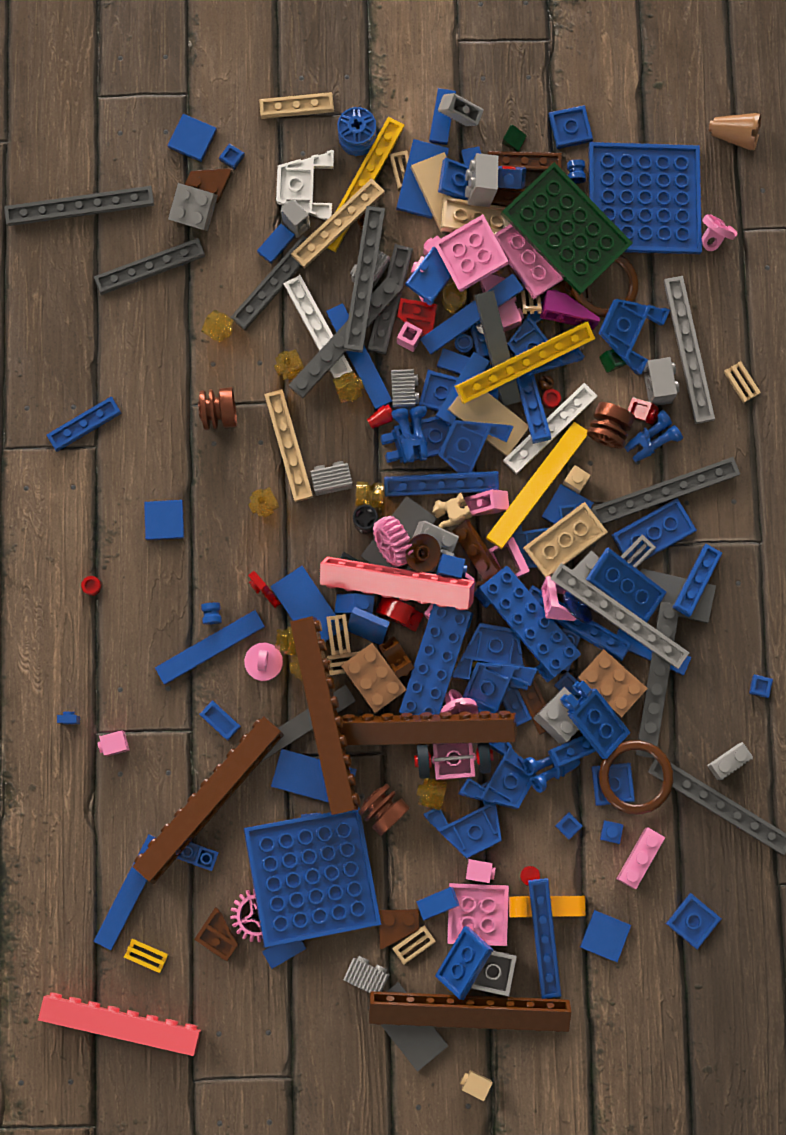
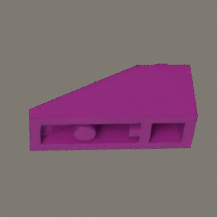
(564, 309)

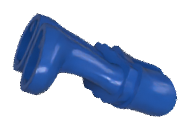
(645, 436)
(407, 439)
(539, 781)

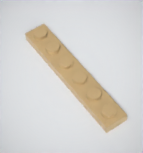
(337, 223)
(288, 445)

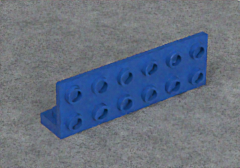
(529, 622)
(436, 660)

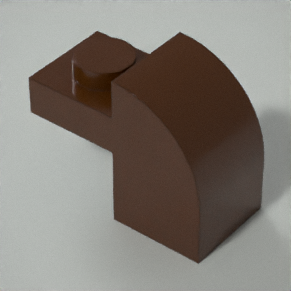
(396, 657)

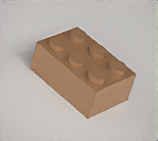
(373, 678)
(613, 682)

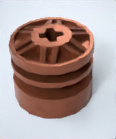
(217, 408)
(610, 425)
(383, 809)

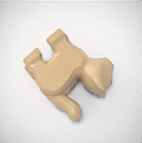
(454, 509)

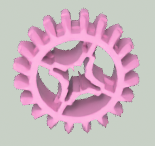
(392, 540)
(241, 921)

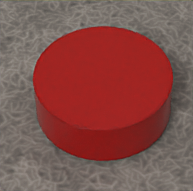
(551, 398)
(91, 585)
(529, 873)

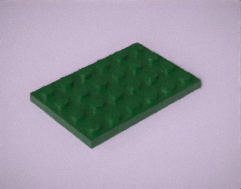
(566, 228)

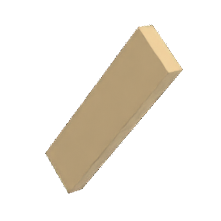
(296, 105)

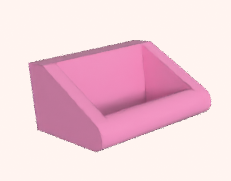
(516, 555)
(552, 608)

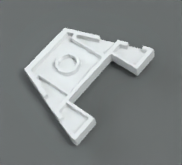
(296, 182)

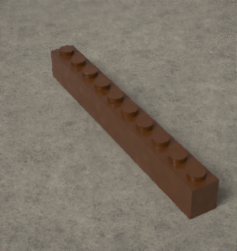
(324, 715)
(429, 728)
(207, 800)
(472, 1012)

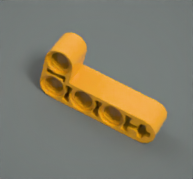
(561, 906)

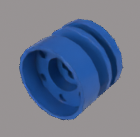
(357, 141)

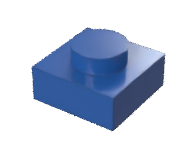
(68, 718)
(611, 832)

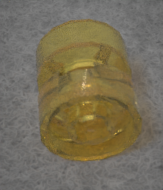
(453, 299)
(369, 494)

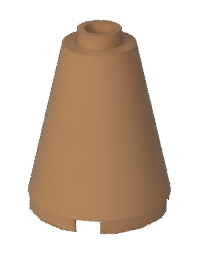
(737, 129)

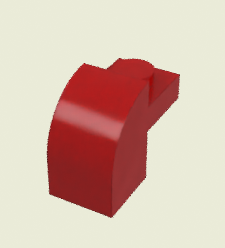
(399, 612)

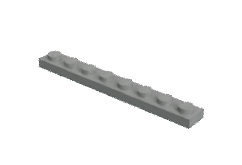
(689, 350)
(619, 615)

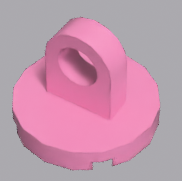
(718, 230)
(263, 661)
(456, 704)

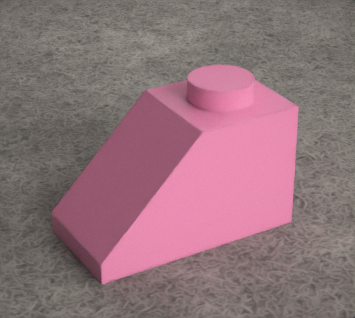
(488, 502)

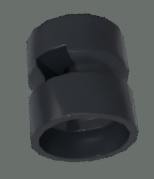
(364, 519)

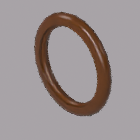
(632, 294)
(667, 774)

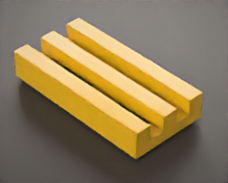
(130, 949)

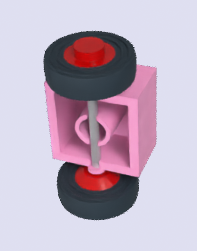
(453, 760)

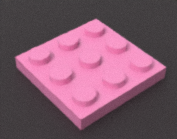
(471, 253)
(482, 910)

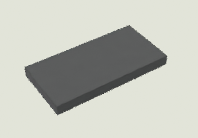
(409, 515)
(673, 586)
(417, 1043)

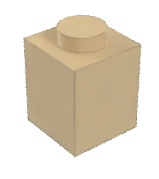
(576, 479)
(476, 1085)

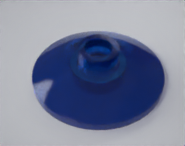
(577, 608)

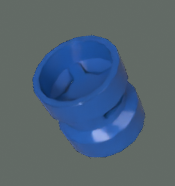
(576, 171)
(211, 613)

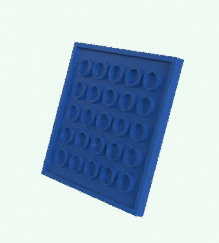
(649, 194)
(311, 877)

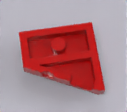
(417, 314)
(260, 586)

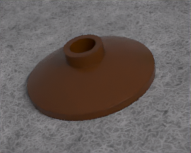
(430, 553)

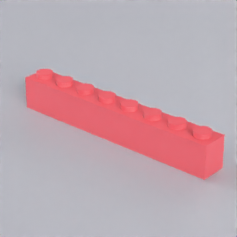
(397, 583)
(120, 1025)

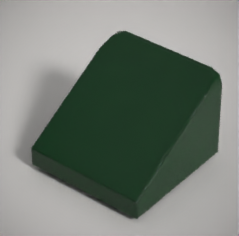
(514, 138)
(611, 361)

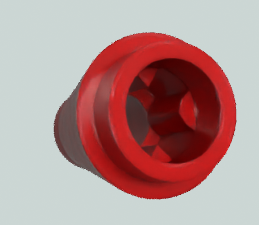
(381, 417)

